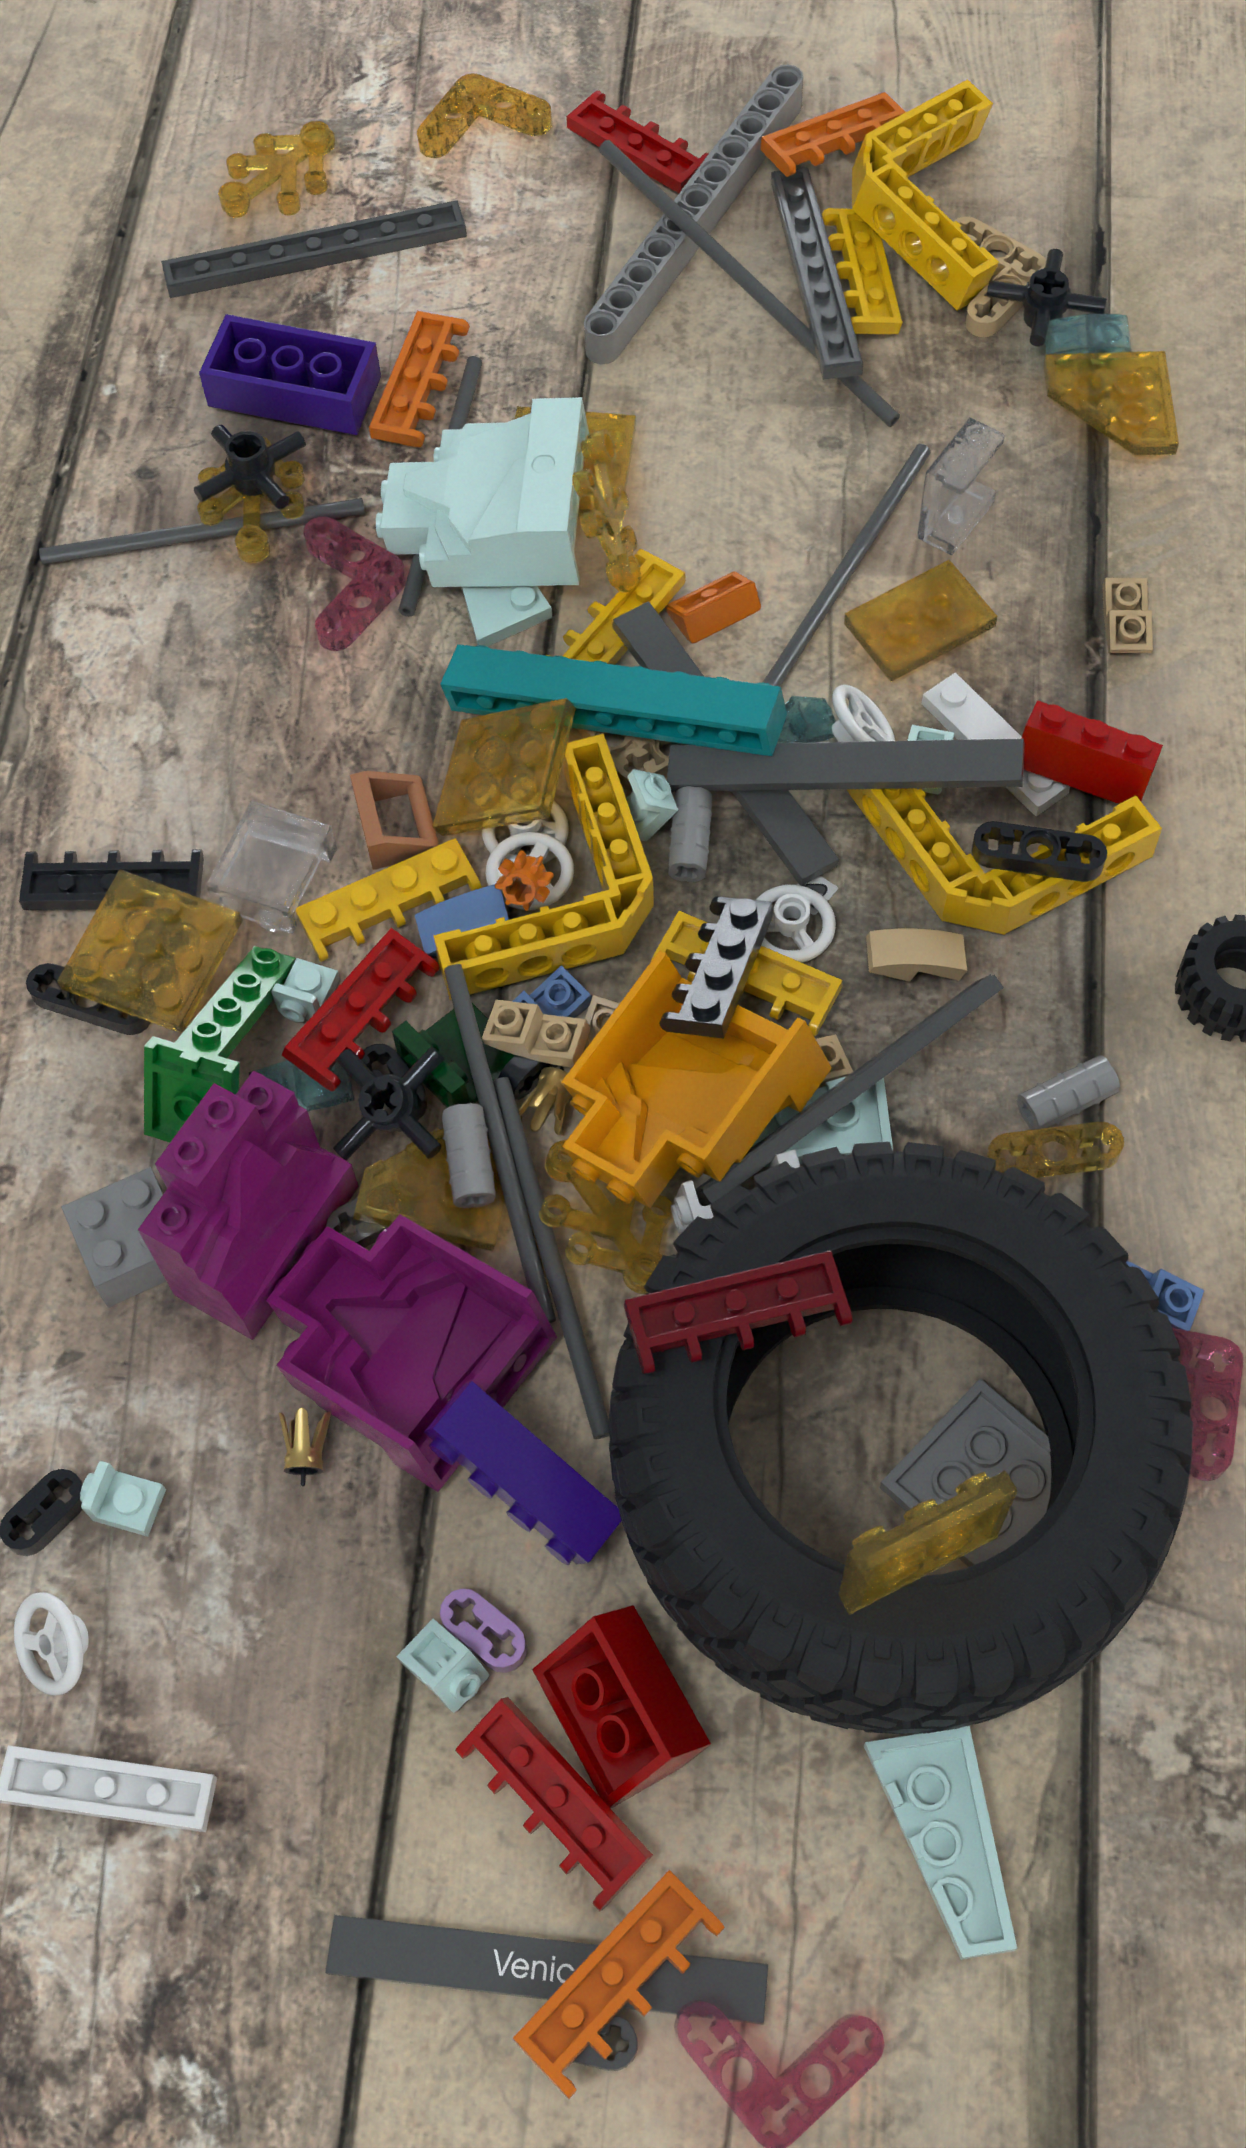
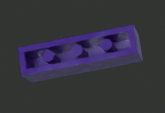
(524, 1474)

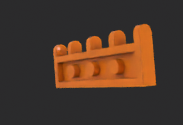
(828, 133)
(414, 377)
(612, 1978)

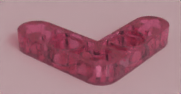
(364, 580)
(1211, 1383)
(764, 2088)

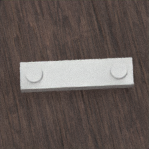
(972, 718)
(107, 1788)

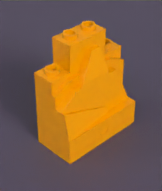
(679, 1097)

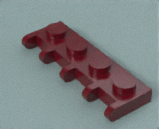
(735, 1306)

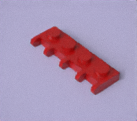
(653, 154)
(356, 1006)
(557, 1798)

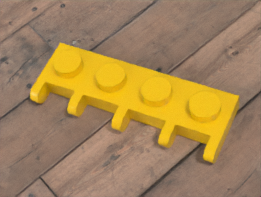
(867, 273)
(599, 640)
(385, 896)
(772, 977)

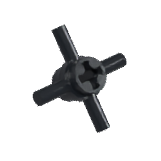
(1046, 297)
(250, 465)
(401, 1093)

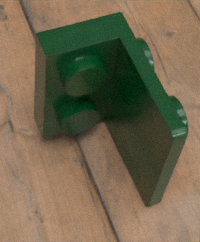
(452, 1078)

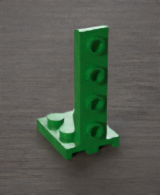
(184, 1070)

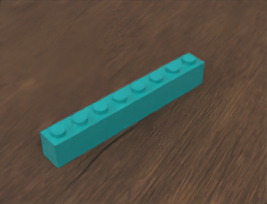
(620, 698)

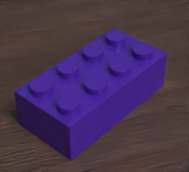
(291, 374)

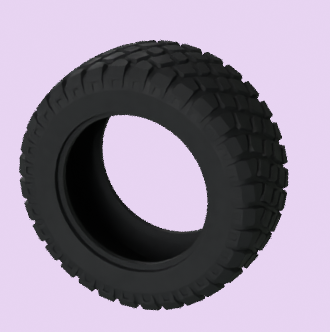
(1029, 1286)

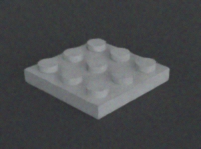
(975, 1438)

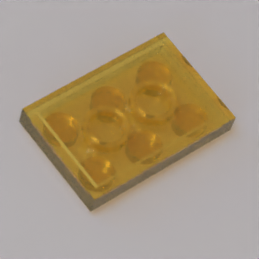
(920, 620)

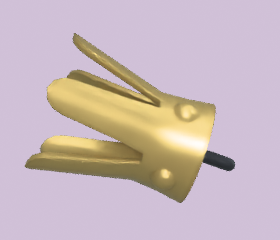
(548, 1091)
(300, 1457)

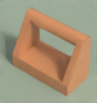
(377, 786)

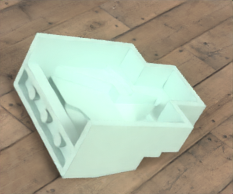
(492, 501)

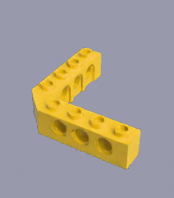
(903, 212)
(999, 898)
(577, 931)

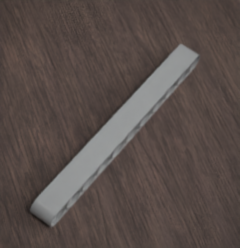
(705, 199)

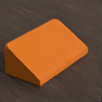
(714, 606)

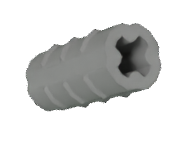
(690, 834)
(1068, 1093)
(468, 1155)

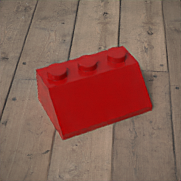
(1088, 754)
(620, 1705)

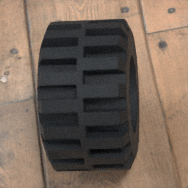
(1202, 989)

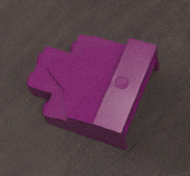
(242, 1200)
(401, 1333)

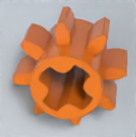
(524, 880)

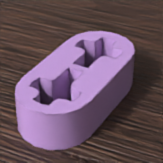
(492, 1621)

